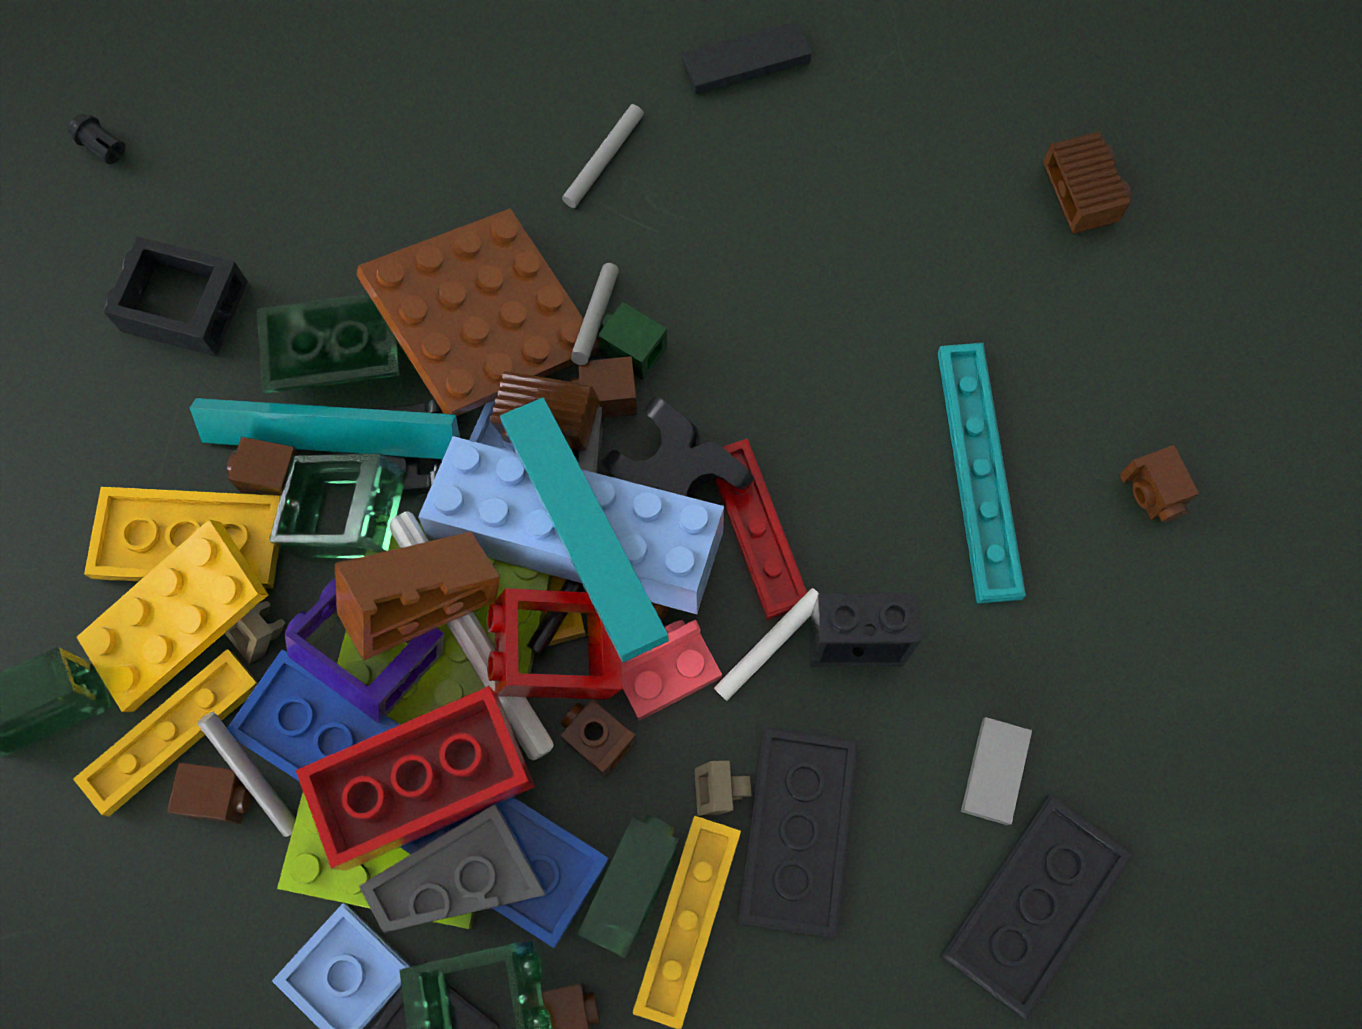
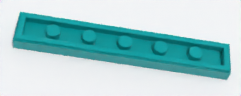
(326, 427)
(981, 474)
(584, 530)

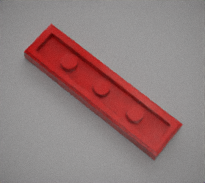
(761, 538)

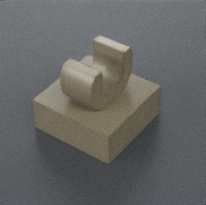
(252, 634)
(718, 789)

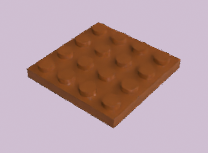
(475, 309)

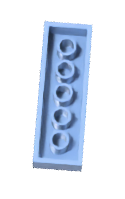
(490, 494)

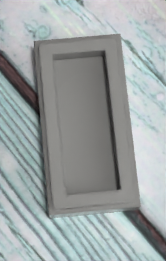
(996, 771)

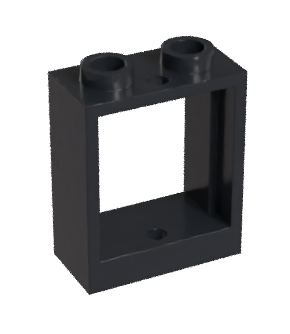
(212, 313)
(878, 623)

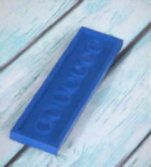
(301, 720)

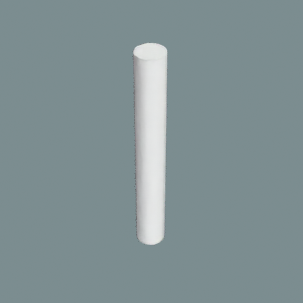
(767, 646)

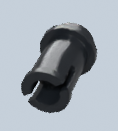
(88, 132)

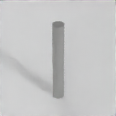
(602, 156)
(594, 314)
(247, 772)

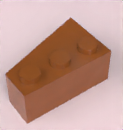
(412, 590)

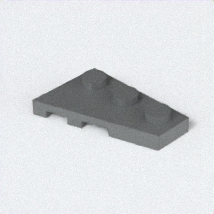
(454, 875)

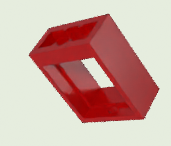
(502, 665)

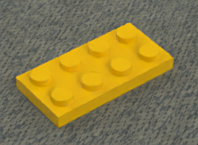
(144, 526)
(171, 616)

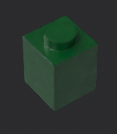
(634, 335)

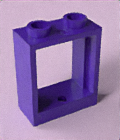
(388, 688)

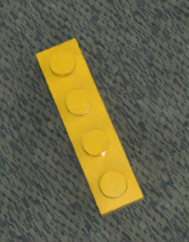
(165, 734)
(686, 923)

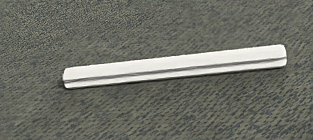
(477, 647)

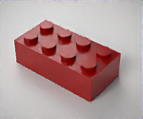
(414, 779)

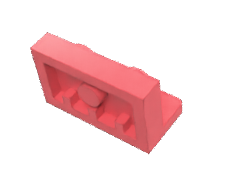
(669, 670)

